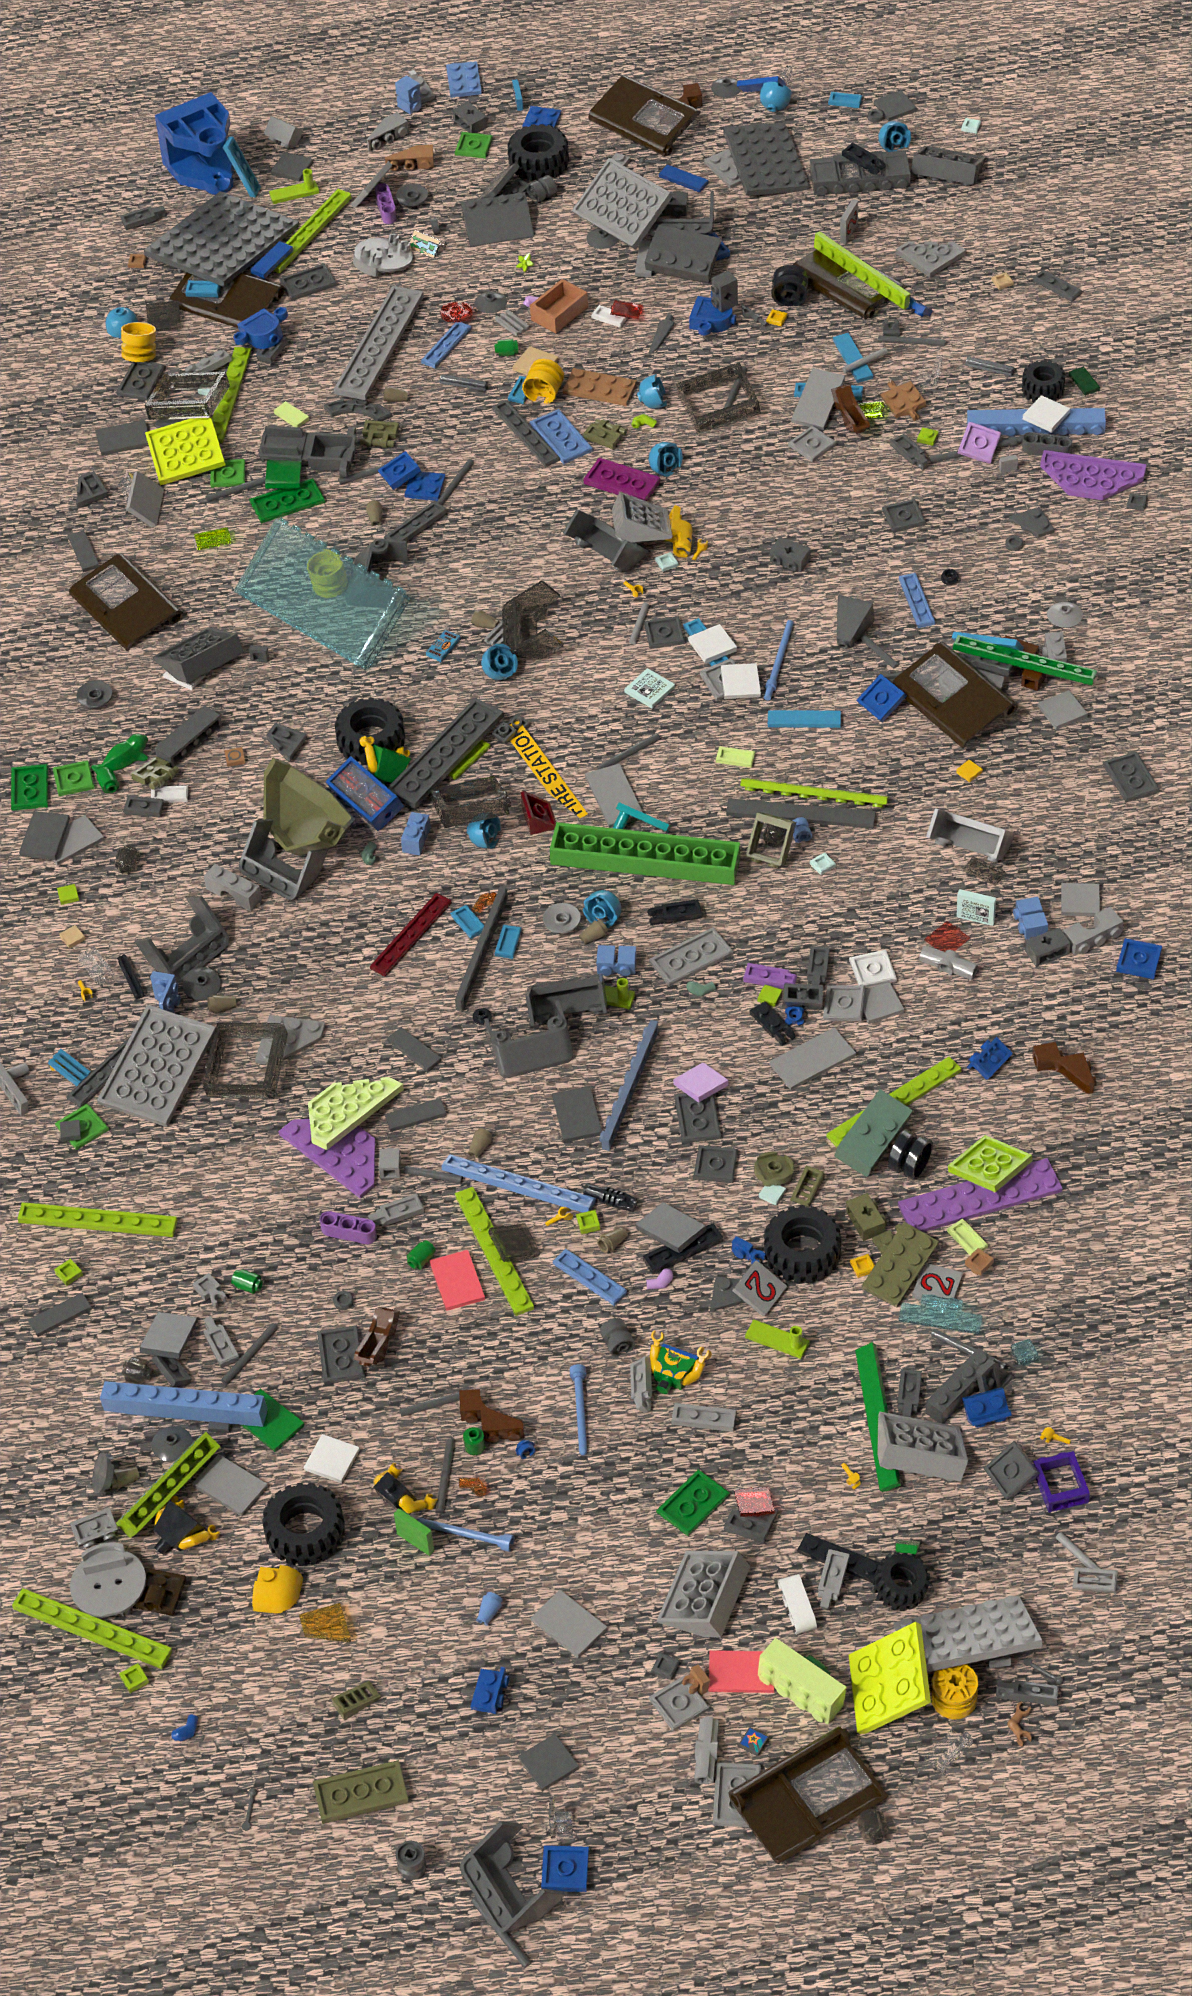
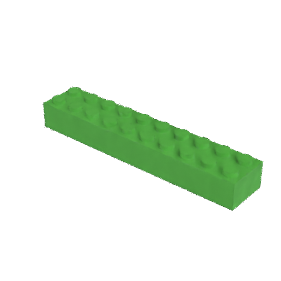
(645, 853)

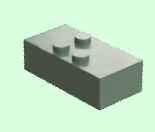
(873, 1133)

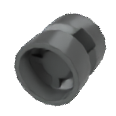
(542, 188)
(617, 1336)
(411, 1860)

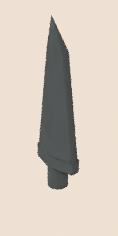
(663, 329)

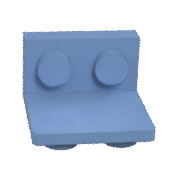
(165, 990)

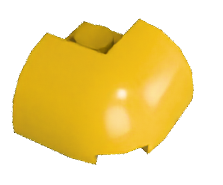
(276, 1589)

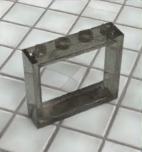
(159, 409)
(726, 415)
(472, 811)
(245, 1030)

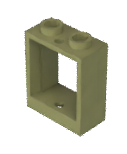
(760, 819)

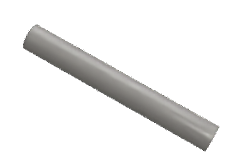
(864, 360)
(638, 625)

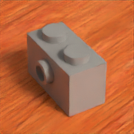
(284, 132)
(1054, 646)

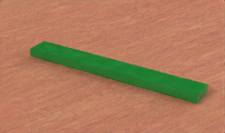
(1025, 660)
(874, 1402)

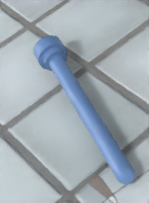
(578, 1375)
(502, 1541)

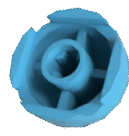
(775, 97)
(894, 134)
(117, 318)
(652, 392)
(665, 455)
(499, 662)
(481, 831)
(602, 904)

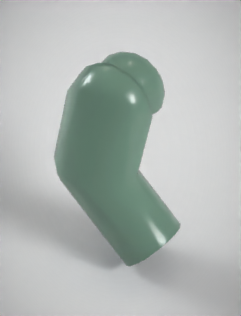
(367, 855)
(699, 989)

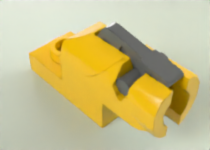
(681, 534)

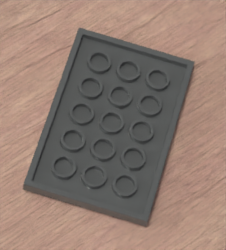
(765, 159)

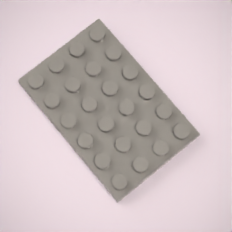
(622, 203)
(156, 1065)
(975, 1632)

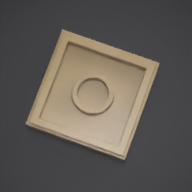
(529, 356)

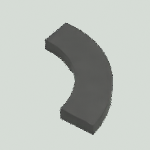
(358, 406)

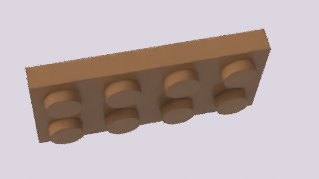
(599, 387)

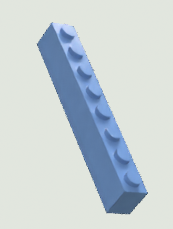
(1011, 421)
(184, 1403)

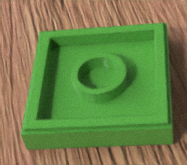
(473, 145)
(229, 475)
(73, 778)
(90, 1125)
(414, 1531)

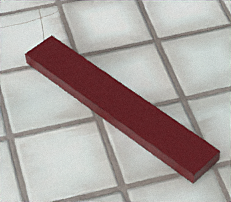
(410, 934)

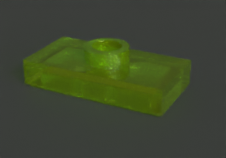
(872, 409)
(212, 538)

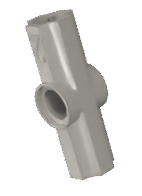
(948, 962)
(706, 1750)

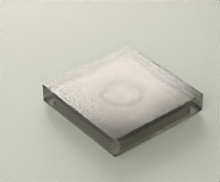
(164, 315)
(514, 1242)

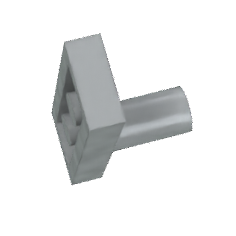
(11, 1089)

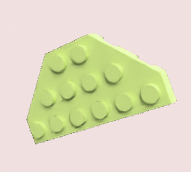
(345, 1107)

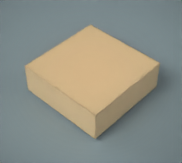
(1002, 280)
(72, 936)

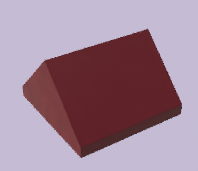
(537, 813)

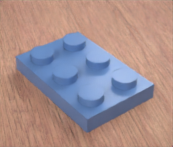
(463, 79)

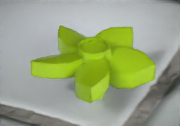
(525, 262)

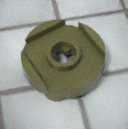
(773, 1177)

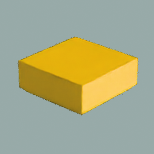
(776, 317)
(969, 770)
(862, 1265)

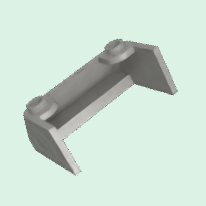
(969, 834)

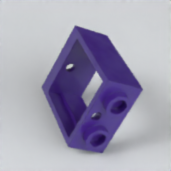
(1063, 1499)

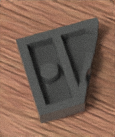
(89, 489)
(1033, 521)
(286, 740)
(723, 1294)

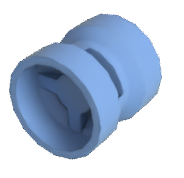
(802, 830)

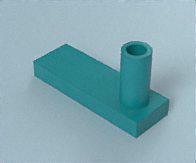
(626, 812)

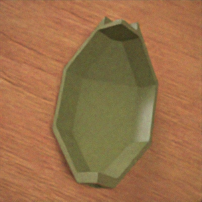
(302, 810)

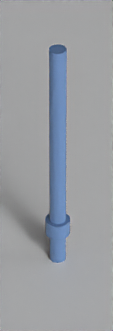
(771, 683)

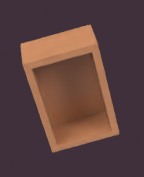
(559, 306)

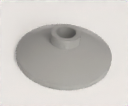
(1064, 614)
(560, 912)

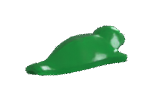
(125, 753)

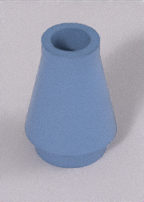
(489, 1607)

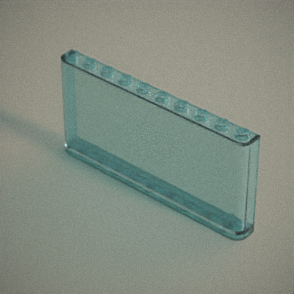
(322, 593)

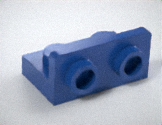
(990, 1059)
(986, 1407)
(489, 1690)

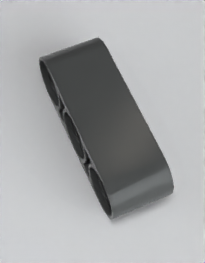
(1036, 443)

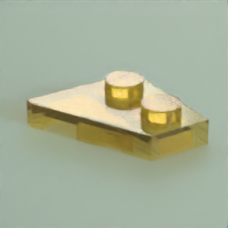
(325, 1624)

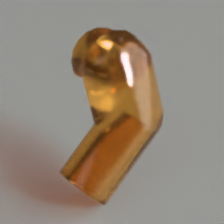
(484, 900)
(474, 1484)

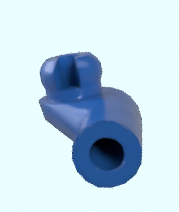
(187, 1731)

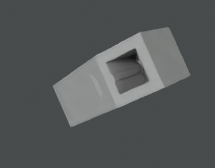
(389, 128)

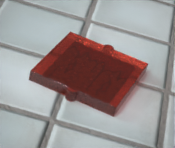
(626, 309)
(947, 937)
(754, 1502)

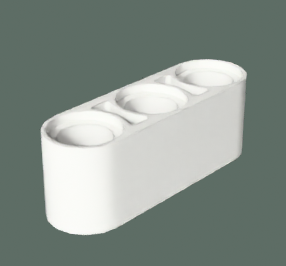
(798, 1604)

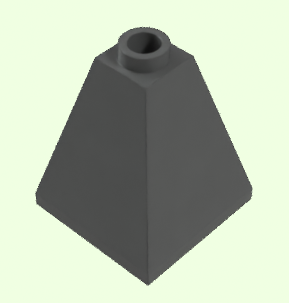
(853, 619)

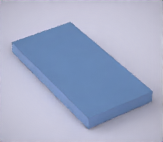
(561, 436)

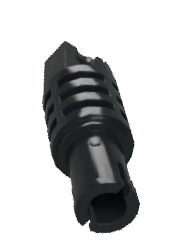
(611, 1197)

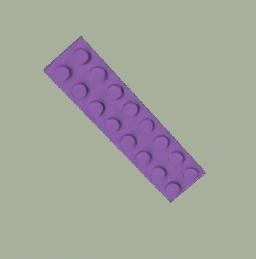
(971, 1200)

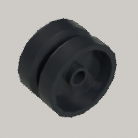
(789, 285)
(910, 1154)

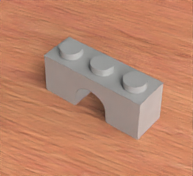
(243, 891)
(1107, 925)

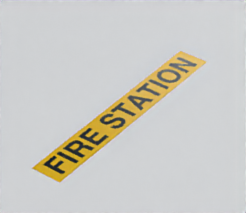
(545, 771)

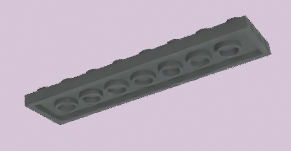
(445, 752)

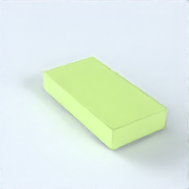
(291, 414)
(735, 757)
(966, 1237)

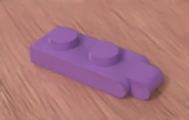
(768, 975)

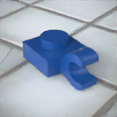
(920, 309)
(744, 1249)

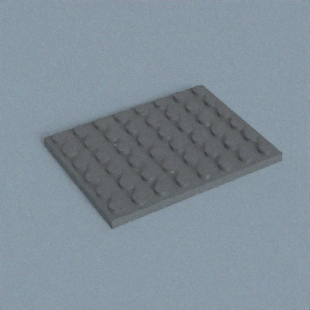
(221, 238)

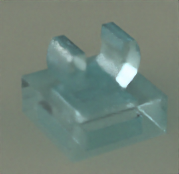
(1024, 1352)

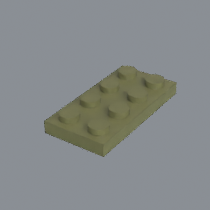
(900, 1264)
(360, 1791)

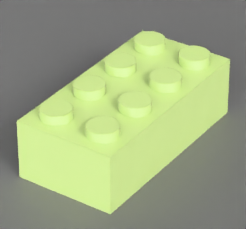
(801, 1681)

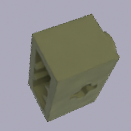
(865, 1216)

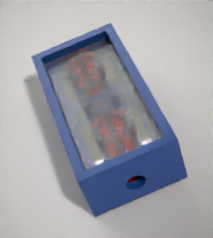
(364, 793)

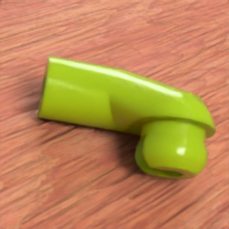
(642, 420)

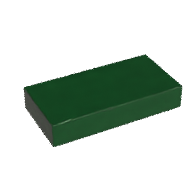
(1084, 381)

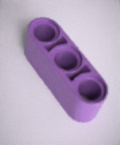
(385, 203)
(356, 1227)

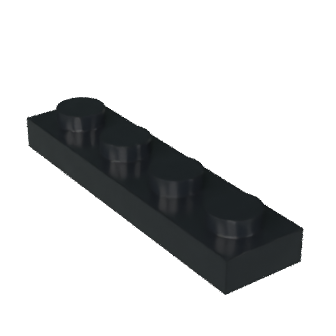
(666, 1257)
(858, 1564)

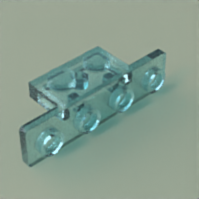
(940, 1313)

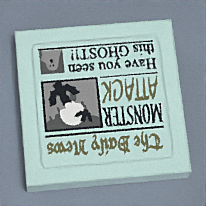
(649, 688)
(976, 907)

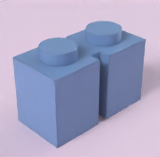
(408, 94)
(415, 833)
(1030, 919)
(626, 960)

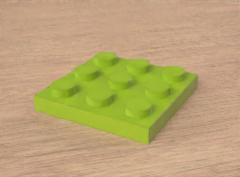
(990, 1163)

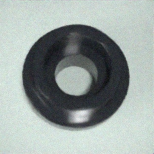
(949, 577)
(480, 1019)

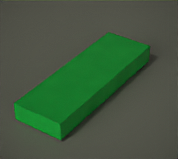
(907, 1546)

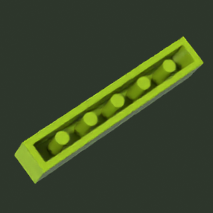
(167, 1484)

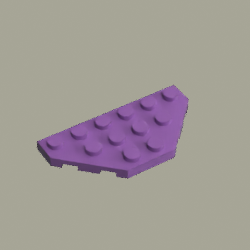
(1091, 475)
(348, 1161)

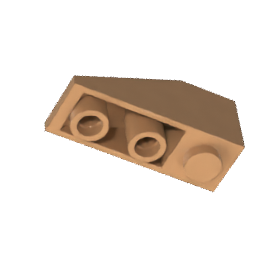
(423, 154)

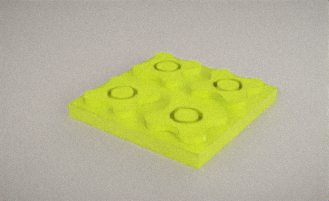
(184, 449)
(889, 1678)

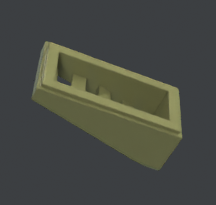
(811, 1172)
(352, 1709)

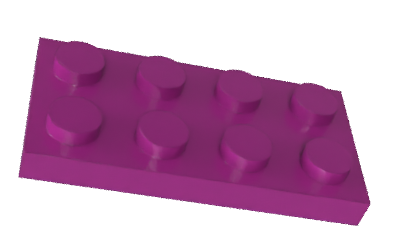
(621, 478)

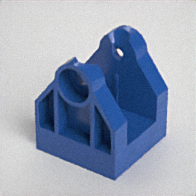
(193, 144)

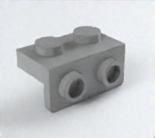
(94, 1527)

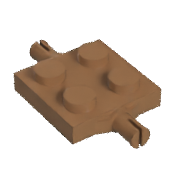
(903, 400)

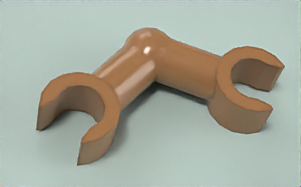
(1013, 1724)

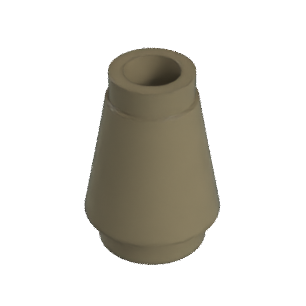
(394, 394)
(374, 512)
(484, 620)
(594, 931)
(220, 1003)
(480, 1142)
(609, 1241)
(124, 1476)

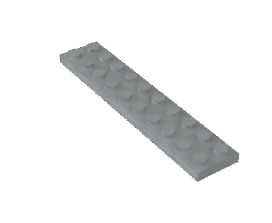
(378, 343)

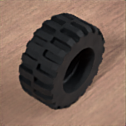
(542, 139)
(368, 714)
(802, 1265)
(307, 1546)

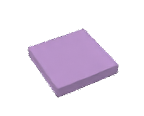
(979, 442)
(700, 1082)

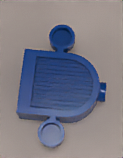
(709, 319)
(261, 329)

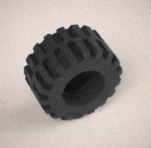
(1043, 379)
(899, 1596)

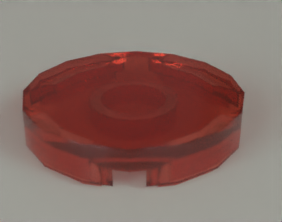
(456, 312)

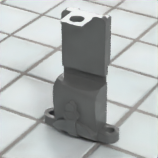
(321, 450)

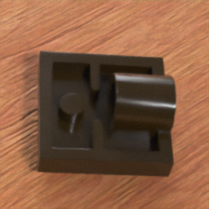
(161, 1592)

